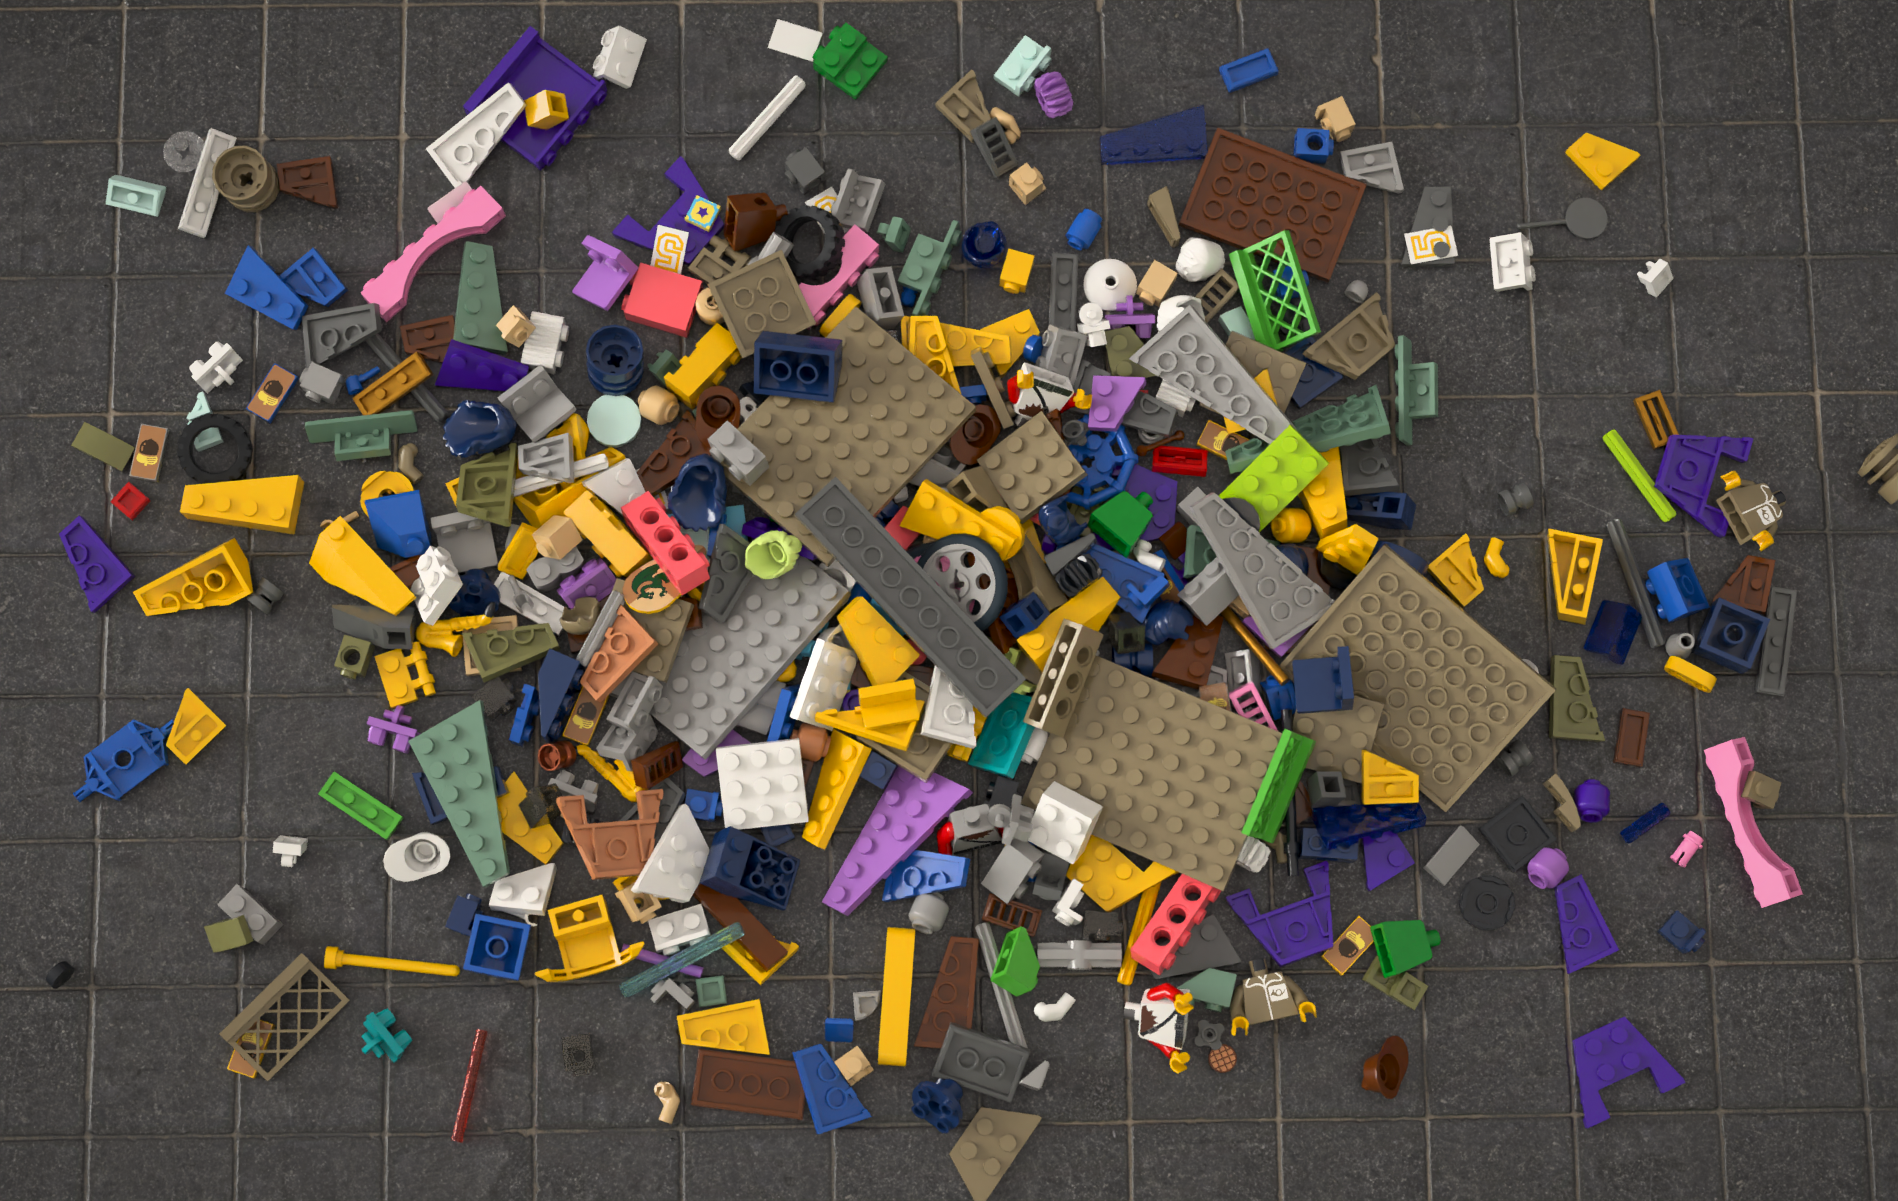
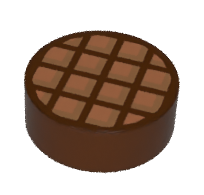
(1222, 1059)

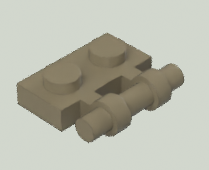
(710, 266)

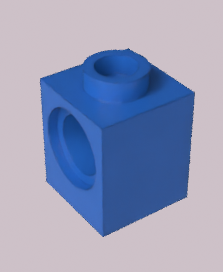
(1321, 137)

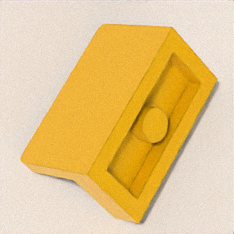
(888, 704)

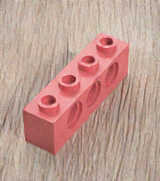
(683, 574)
(1159, 957)

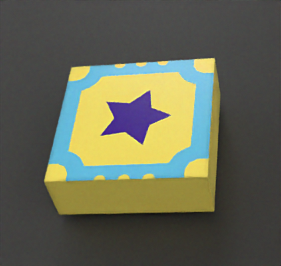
(702, 213)

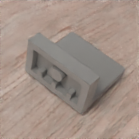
(537, 404)
(467, 540)

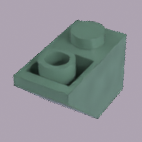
(1211, 988)

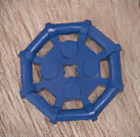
(1102, 466)

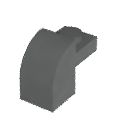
(1330, 789)
(1050, 877)

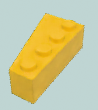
(250, 503)

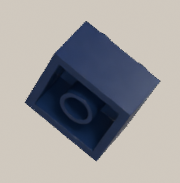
(1730, 635)

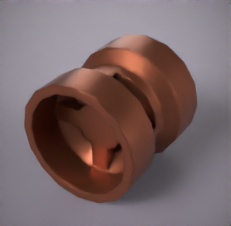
(556, 755)

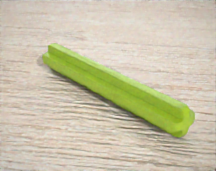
(1639, 475)

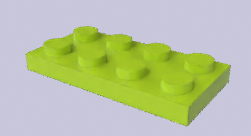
(1277, 475)

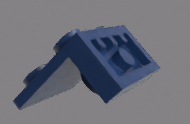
(1324, 683)

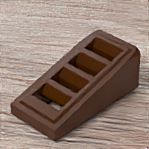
(642, 763)
(987, 915)

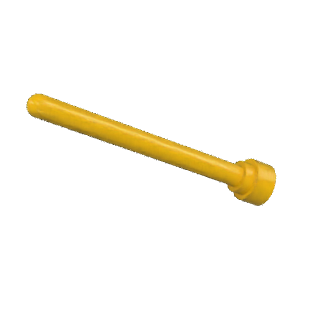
(337, 958)

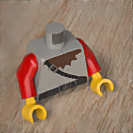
(968, 831)

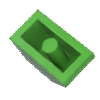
(1016, 964)

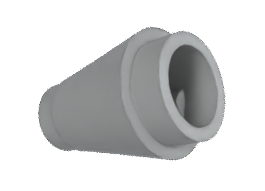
(1675, 648)

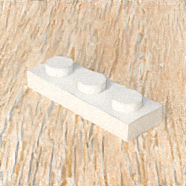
(544, 609)

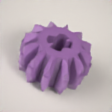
(1053, 94)

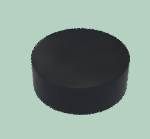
(59, 974)

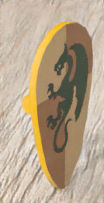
(649, 588)

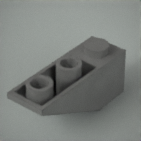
(377, 625)

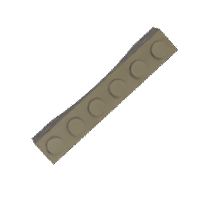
(1027, 566)

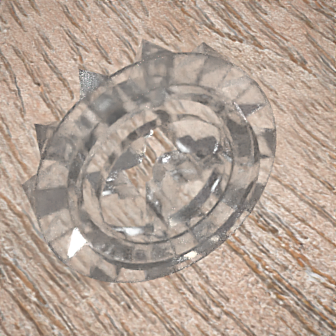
(180, 141)

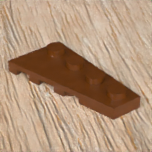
(952, 993)

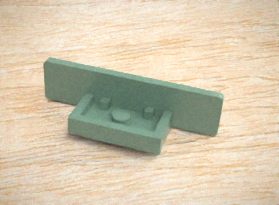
(926, 264)
(1416, 390)
(361, 435)

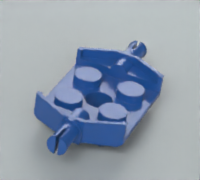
(147, 754)

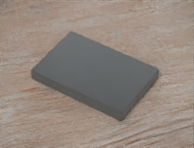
(981, 1062)

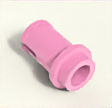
(1688, 848)

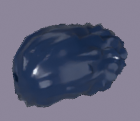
(478, 428)
(699, 493)

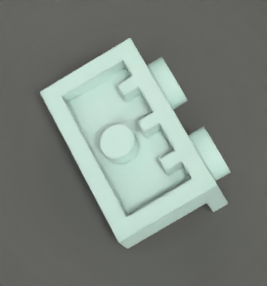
(1022, 65)

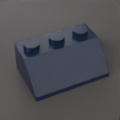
(797, 366)

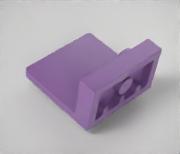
(606, 274)

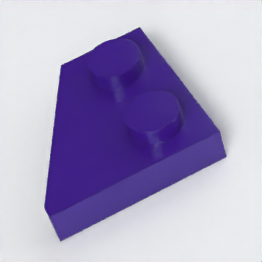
(1384, 858)

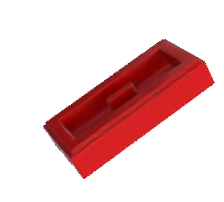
(1180, 464)

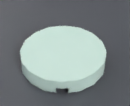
(614, 420)

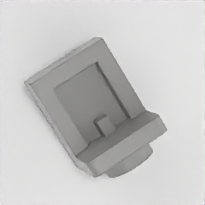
(680, 993)

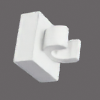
(1657, 277)
(289, 848)

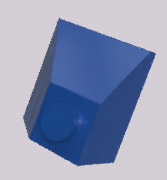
(400, 523)

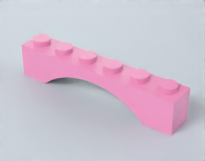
(473, 216)
(1770, 875)

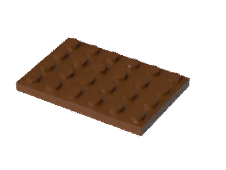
(1258, 192)

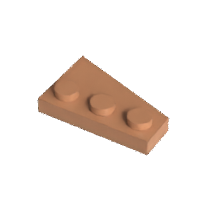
(619, 655)

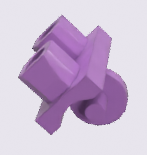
(1142, 322)
(380, 729)

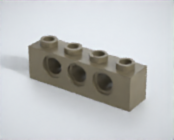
(1063, 677)

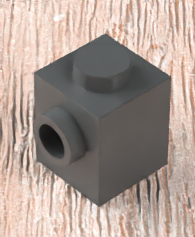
(803, 170)

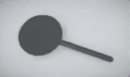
(1583, 217)

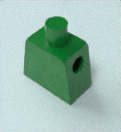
(1122, 521)
(1403, 945)

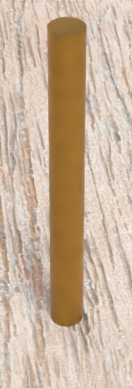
(1255, 646)

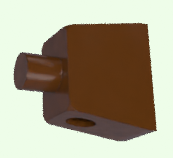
(750, 219)

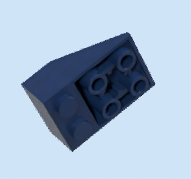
(558, 683)
(749, 869)

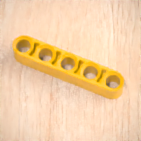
(896, 996)

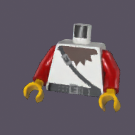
(1043, 391)
(1164, 1021)

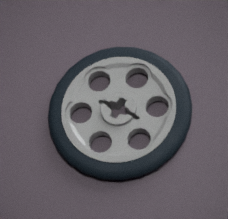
(986, 562)

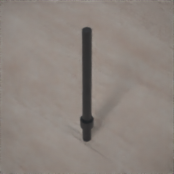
(1291, 846)

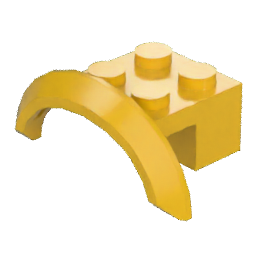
(586, 941)

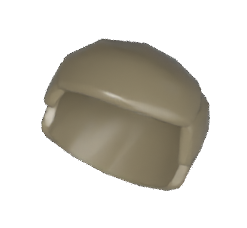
(581, 617)

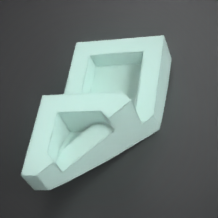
(208, 437)

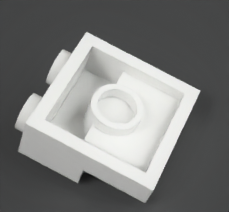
(436, 583)

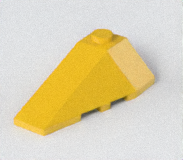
(930, 347)

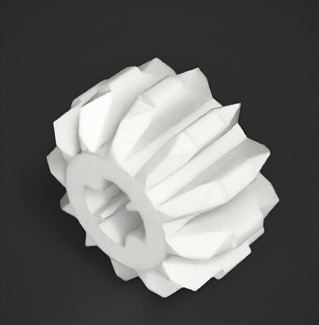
(1253, 855)

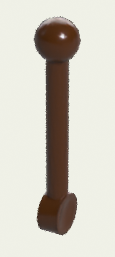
(1142, 450)

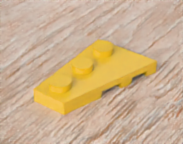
(539, 841)

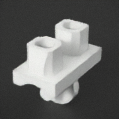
(1093, 324)
(217, 368)

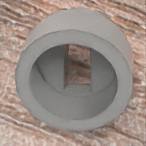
(1357, 291)

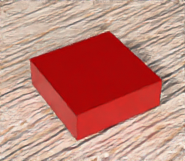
(130, 501)

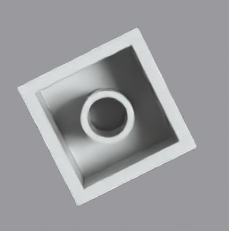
(1064, 822)

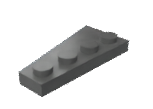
(1146, 413)

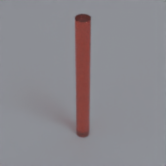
(469, 1085)

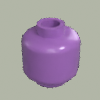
(1548, 868)

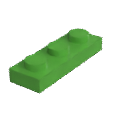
(361, 806)

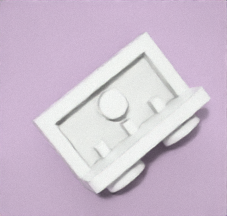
(619, 56)

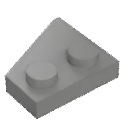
(1373, 166)
(548, 458)

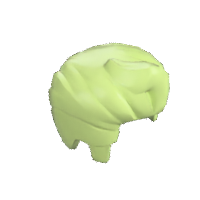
(772, 554)

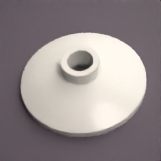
(1104, 295)

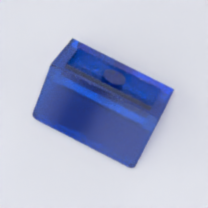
(1613, 630)

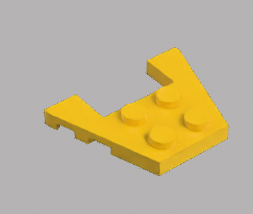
(1111, 877)

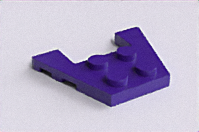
(674, 218)
(1689, 472)
(1162, 491)
(1295, 929)
(1612, 1055)

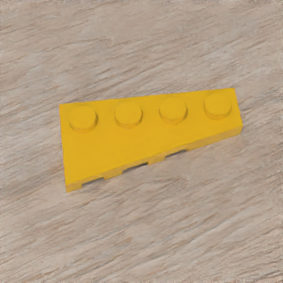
(963, 340)
(942, 514)
(835, 784)

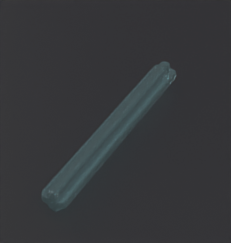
(681, 959)

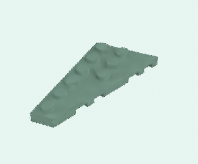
(1326, 428)
(463, 778)

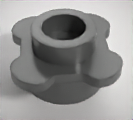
(1075, 427)
(1210, 1042)

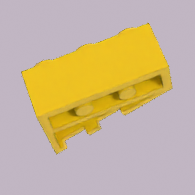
(704, 366)
(1325, 497)
(608, 534)
(1574, 569)
(877, 644)

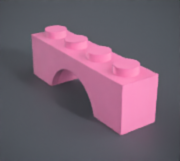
(857, 254)

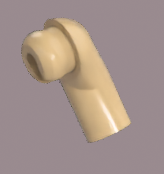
(1008, 122)

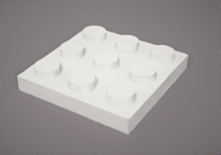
(762, 784)

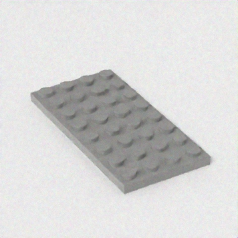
(734, 662)

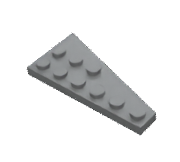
(1205, 369)
(1267, 581)

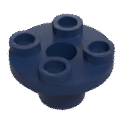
(475, 594)
(938, 1103)

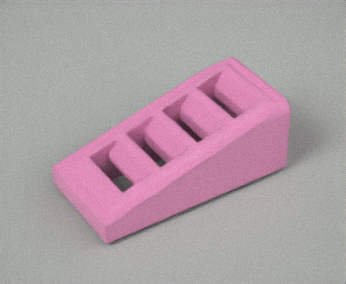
(1244, 689)

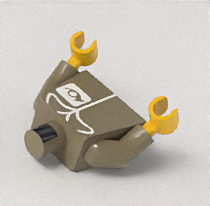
(1751, 509)
(1267, 998)

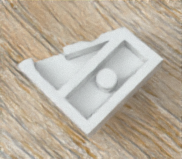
(616, 484)
(525, 891)

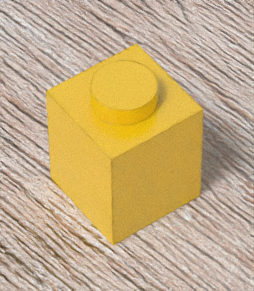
(546, 109)
(1016, 271)

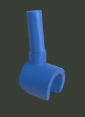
(354, 382)

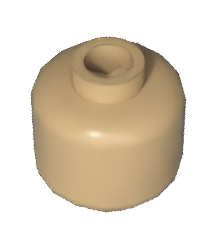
(706, 312)
(658, 405)

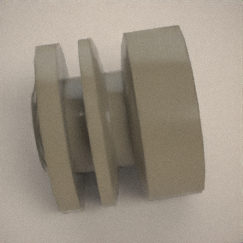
(239, 166)
(1884, 463)

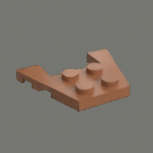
(613, 847)

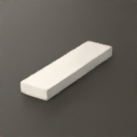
(203, 192)

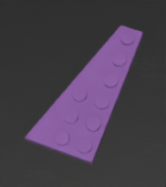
(893, 831)

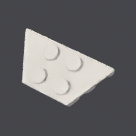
(676, 861)

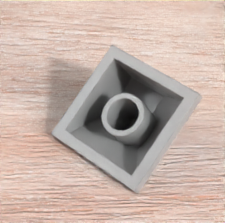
(940, 468)

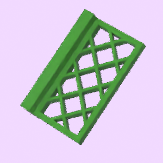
(1258, 300)
(1278, 786)

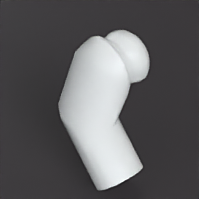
(1056, 1011)

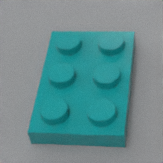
(1003, 737)

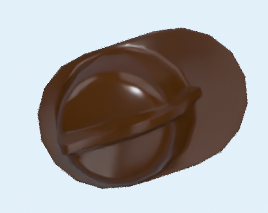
(714, 408)
(976, 435)
(1386, 1069)

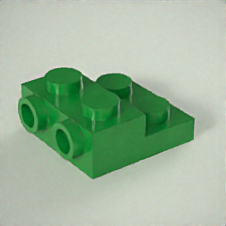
(848, 60)

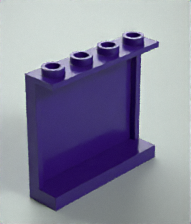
(531, 69)

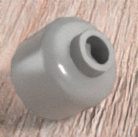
(928, 912)

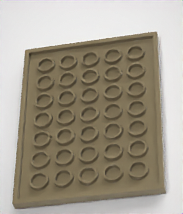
(873, 437)
(1443, 676)
(1163, 767)

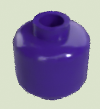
(1592, 800)

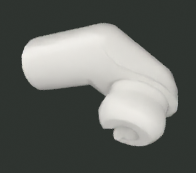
(1148, 559)

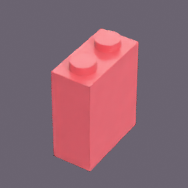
(662, 299)

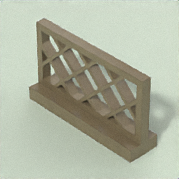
(266, 999)

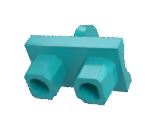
(377, 1027)

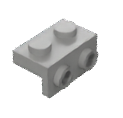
(857, 200)
(635, 702)

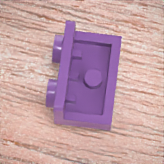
(594, 581)

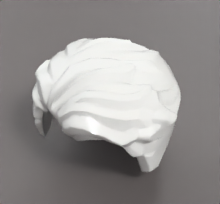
(1199, 259)

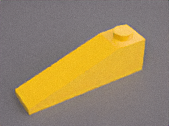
(554, 500)
(352, 565)
(206, 581)
(1087, 608)

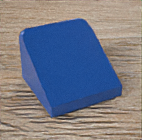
(839, 1030)

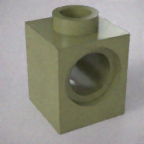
(354, 645)

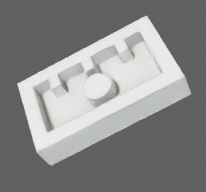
(1512, 262)
(1069, 899)
(679, 929)

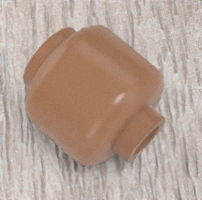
(813, 741)

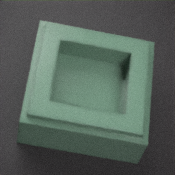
(711, 991)

